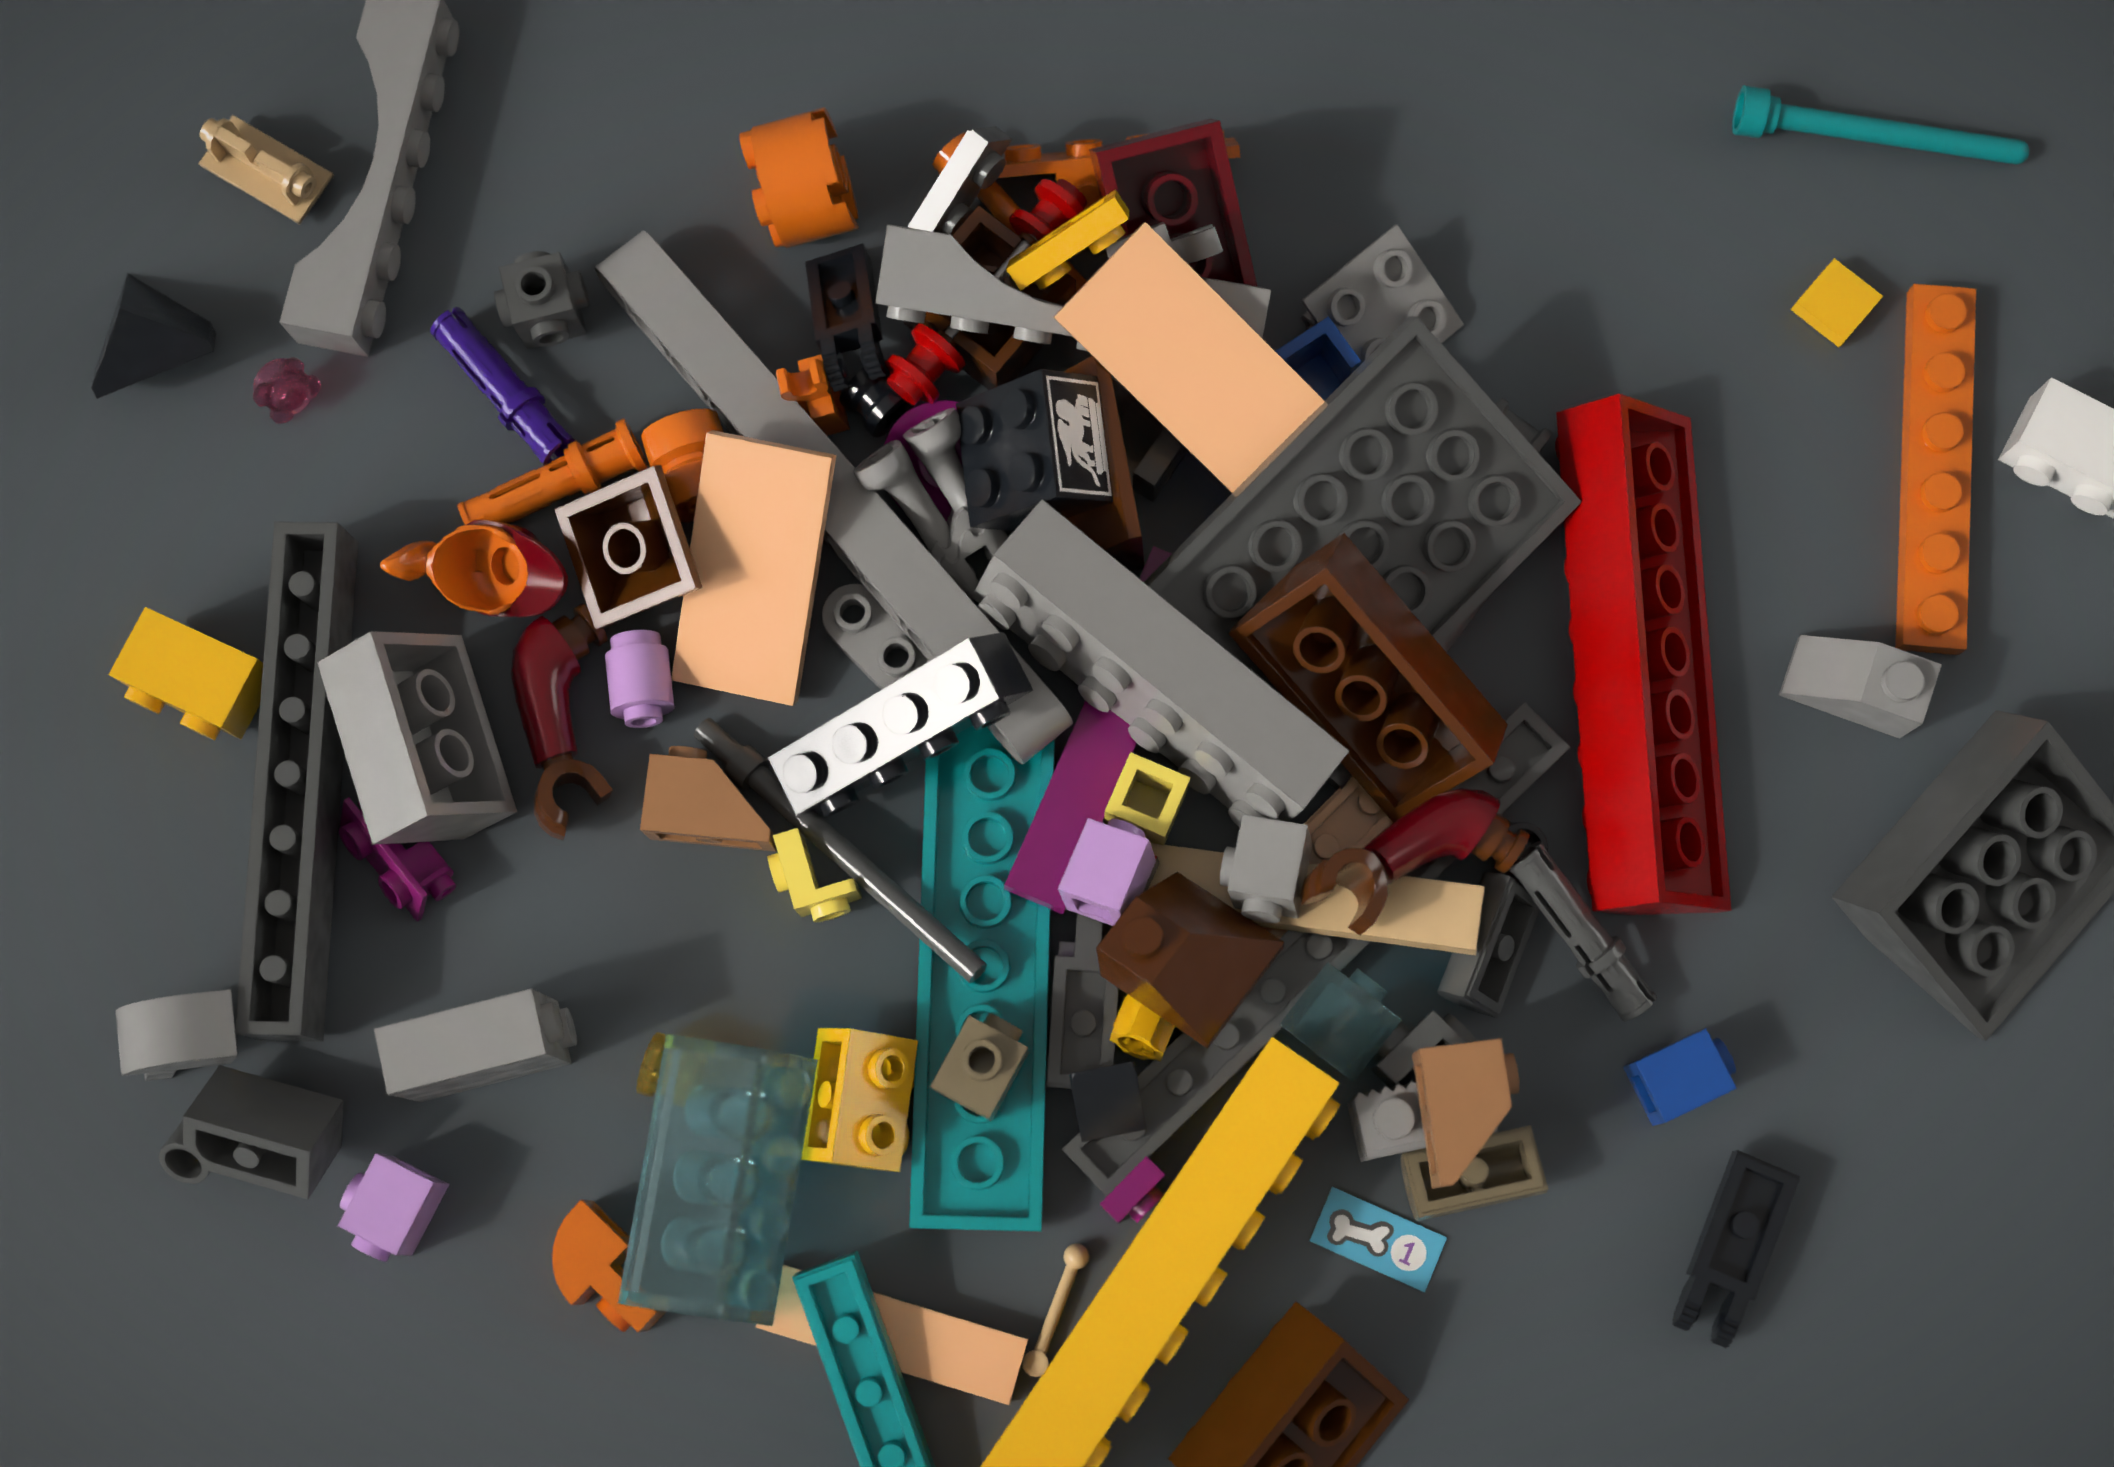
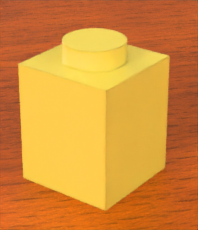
(1147, 797)

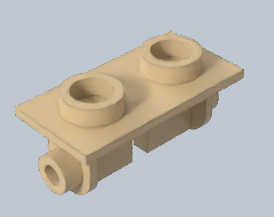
(262, 167)

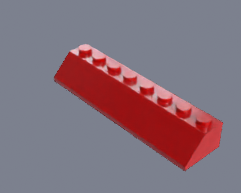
(1642, 661)

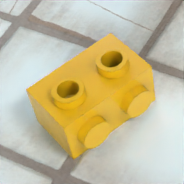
(190, 673)
(860, 1099)

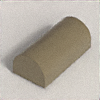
(1500, 1172)

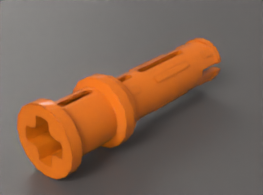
(579, 469)

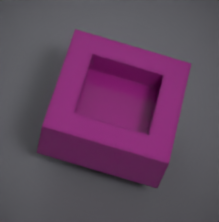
(1135, 1193)

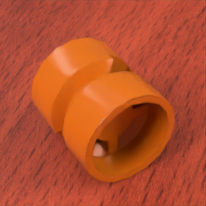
(678, 447)

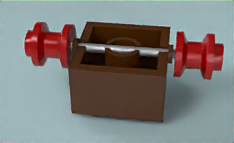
(997, 355)

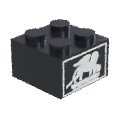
(1032, 445)

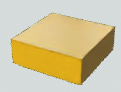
(1836, 302)

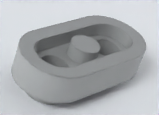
(870, 638)

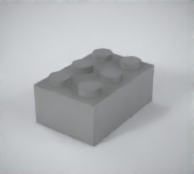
(416, 737)

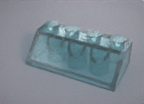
(718, 1181)

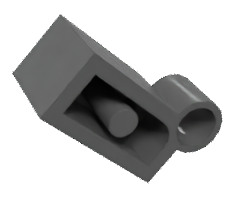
(256, 1134)

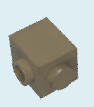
(982, 1065)

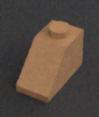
(698, 804)
(1462, 1102)

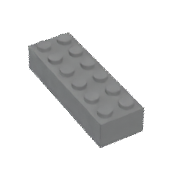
(1154, 670)

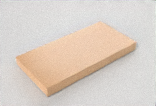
(1188, 357)
(758, 567)

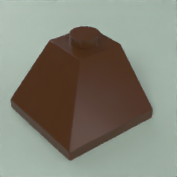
(628, 547)
(1186, 956)

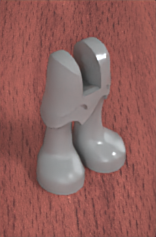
(893, 471)

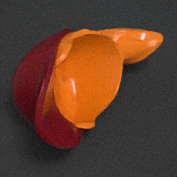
(486, 569)

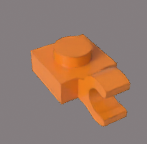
(814, 394)

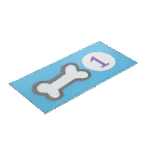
(1378, 1239)

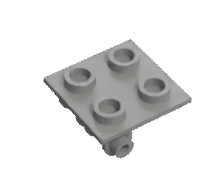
(1379, 293)

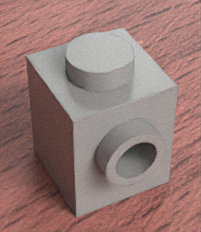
(1267, 868)

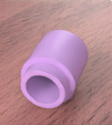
(639, 678)

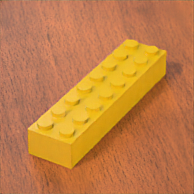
(1171, 1265)

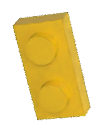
(1047, 258)

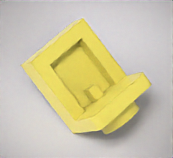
(794, 872)

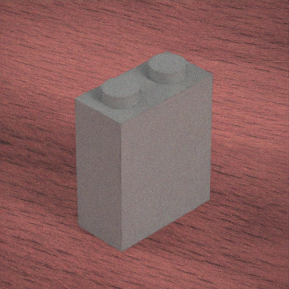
(475, 1045)

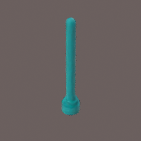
(1761, 113)

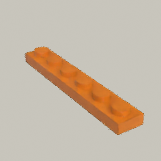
(1936, 470)

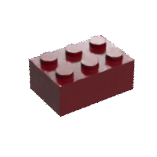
(1186, 183)

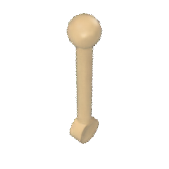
(1035, 1361)

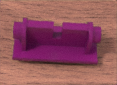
(404, 874)

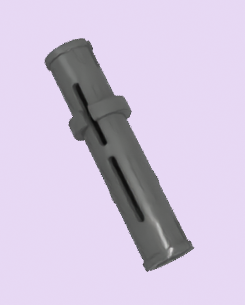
(1596, 951)

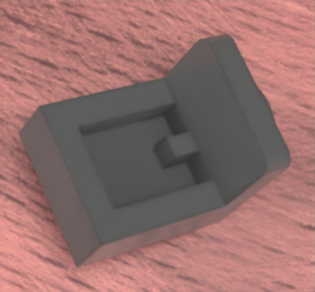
(1403, 1042)

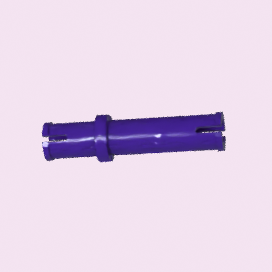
(518, 405)

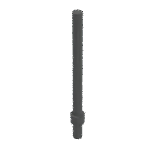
(751, 770)

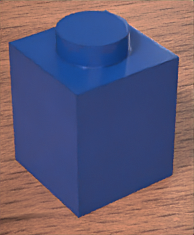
(1682, 1076)

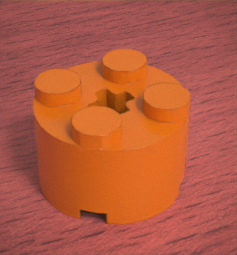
(801, 179)

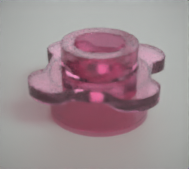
(284, 388)

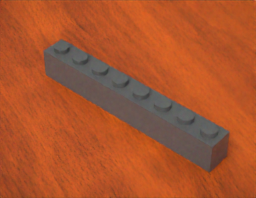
(296, 787)

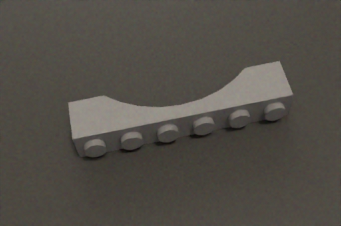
(936, 275)
(342, 283)

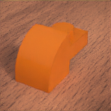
(589, 1260)

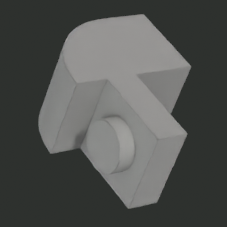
(176, 1034)

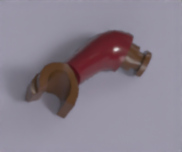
(541, 679)
(1441, 826)

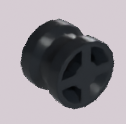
(874, 402)

